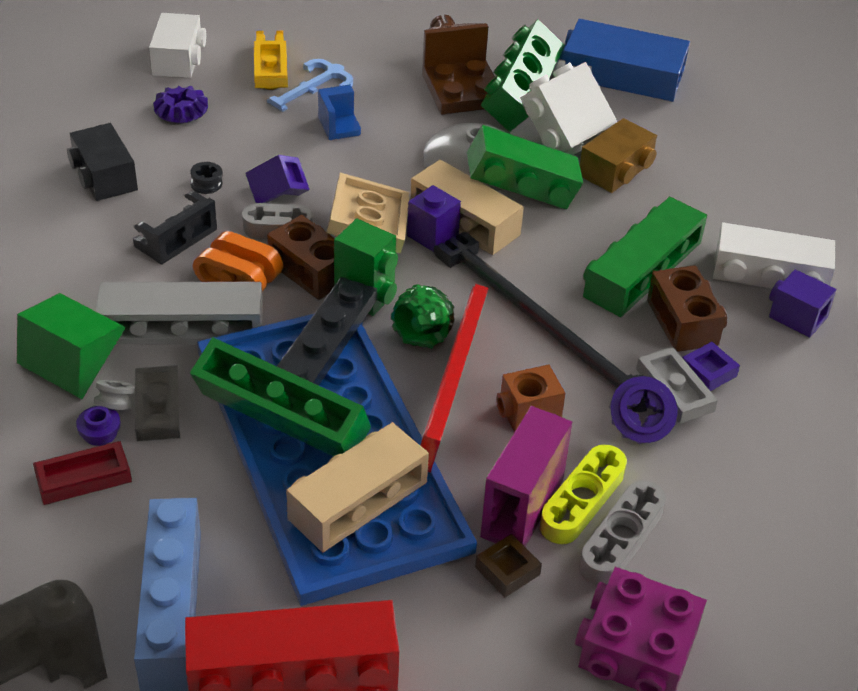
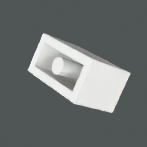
(176, 45)

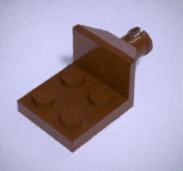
(456, 64)

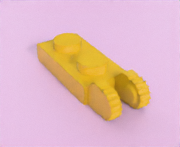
(270, 62)

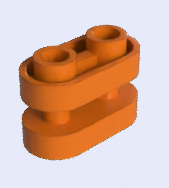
(238, 260)

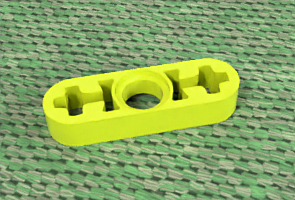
(583, 509)

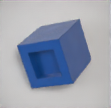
(337, 112)

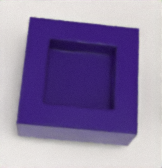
(712, 365)

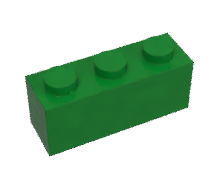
(524, 167)

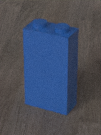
(628, 58)

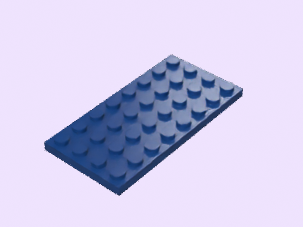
(404, 539)

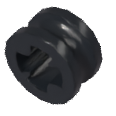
(206, 177)

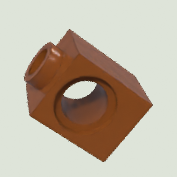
(529, 388)

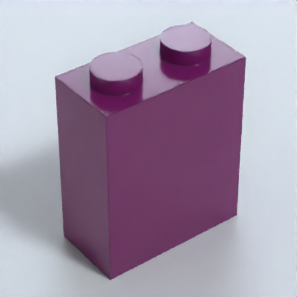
(525, 476)

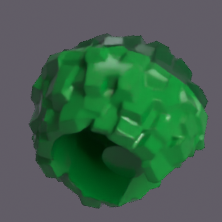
(423, 316)

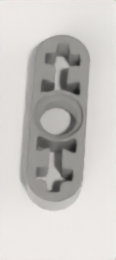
(622, 514)

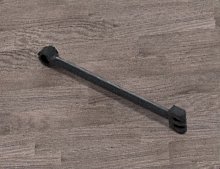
(464, 250)

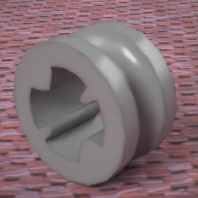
(114, 394)

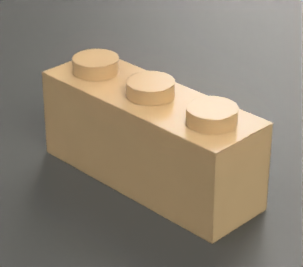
(483, 212)
(356, 486)

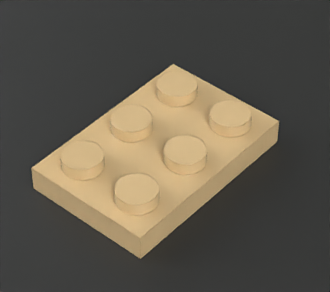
(371, 203)

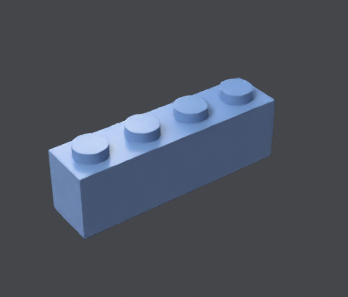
(167, 593)

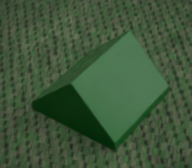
(65, 342)

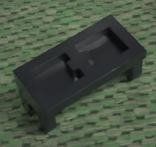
(178, 231)

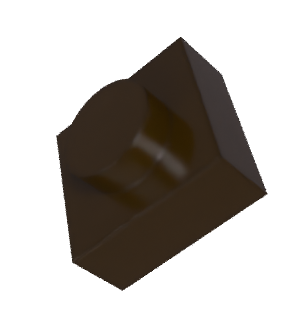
(508, 565)

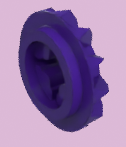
(189, 104)
(657, 397)

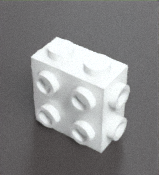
(568, 108)

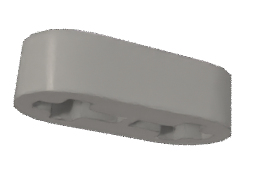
(265, 217)

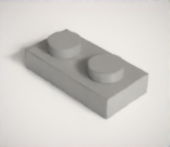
(690, 392)

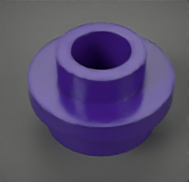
(98, 425)

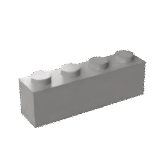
(180, 310)

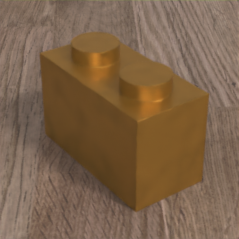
(618, 155)

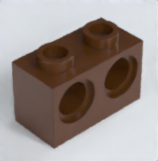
(306, 255)
(686, 308)

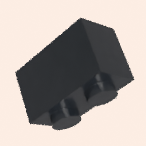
(102, 161)

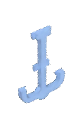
(332, 71)

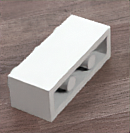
(766, 256)

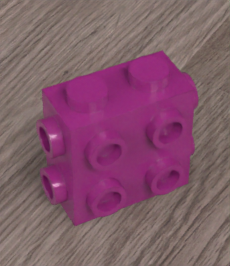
(639, 632)

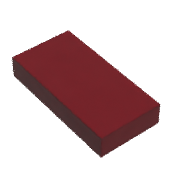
(82, 472)

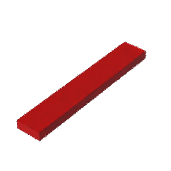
(452, 373)

